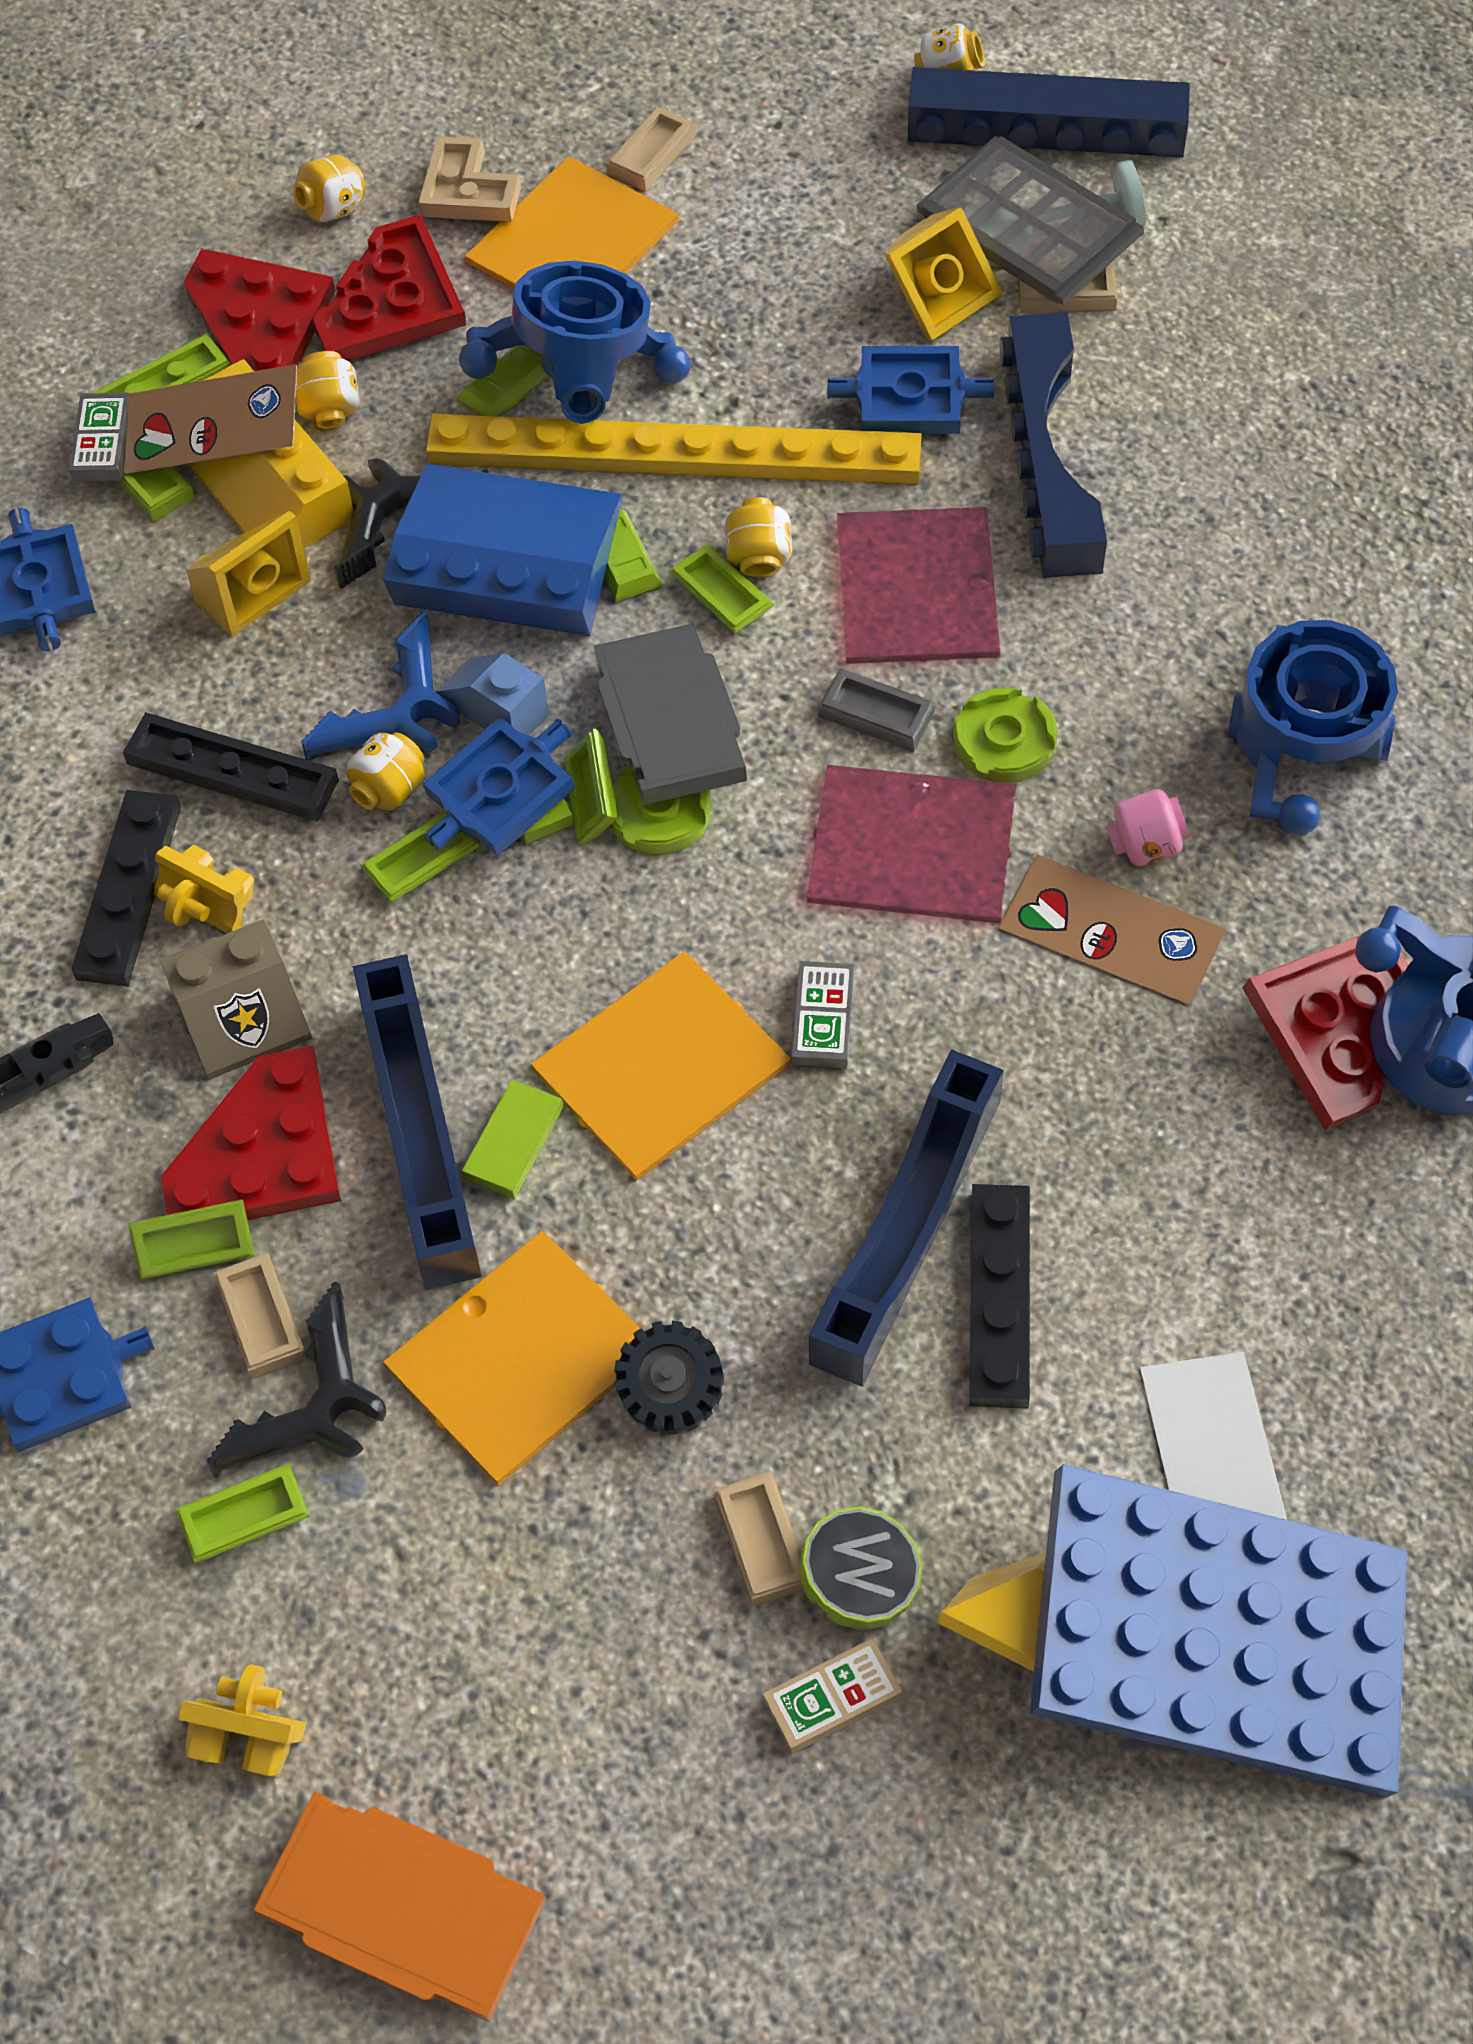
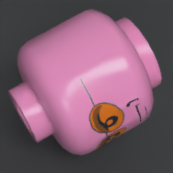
(1148, 827)

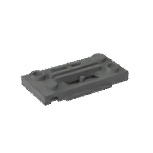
(670, 713)

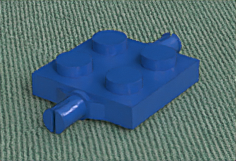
(910, 389)
(41, 580)
(498, 785)
(63, 1373)

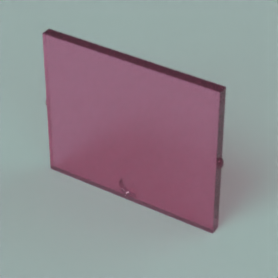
(917, 585)
(912, 844)

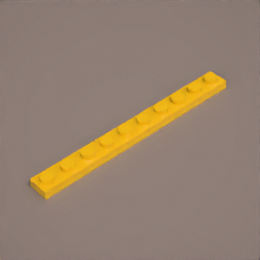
(675, 449)

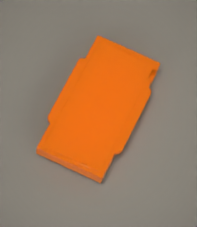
(401, 1905)

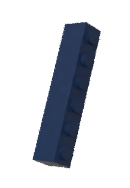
(1049, 111)

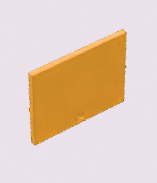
(572, 218)
(660, 1065)
(516, 1357)

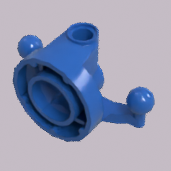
(581, 324)
(1303, 670)
(1414, 1023)

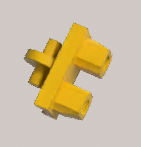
(196, 891)
(268, 1734)

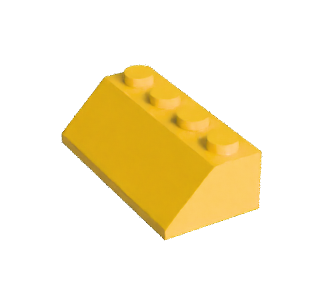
(273, 481)

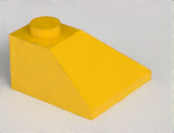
(942, 271)
(250, 573)
(1001, 1610)

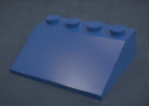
(503, 549)

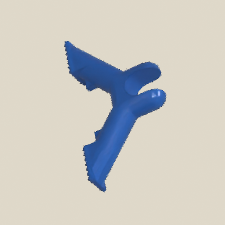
(414, 704)

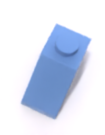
(496, 688)

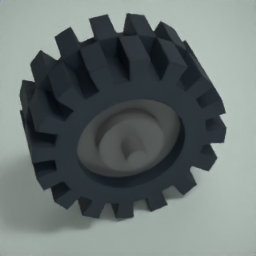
(669, 1377)

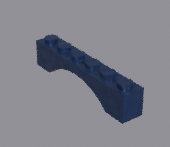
(1066, 517)
(416, 1123)
(882, 1272)

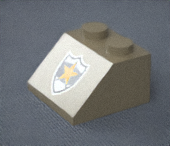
(236, 999)

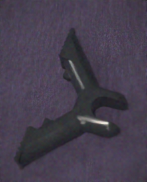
(370, 508)
(316, 1420)

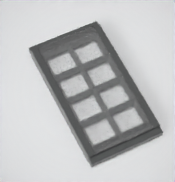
(1034, 219)

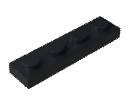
(231, 766)
(125, 889)
(1000, 1296)

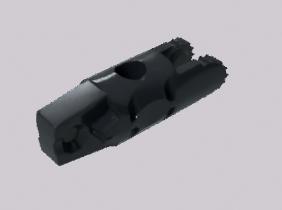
(51, 1059)

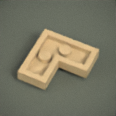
(458, 188)

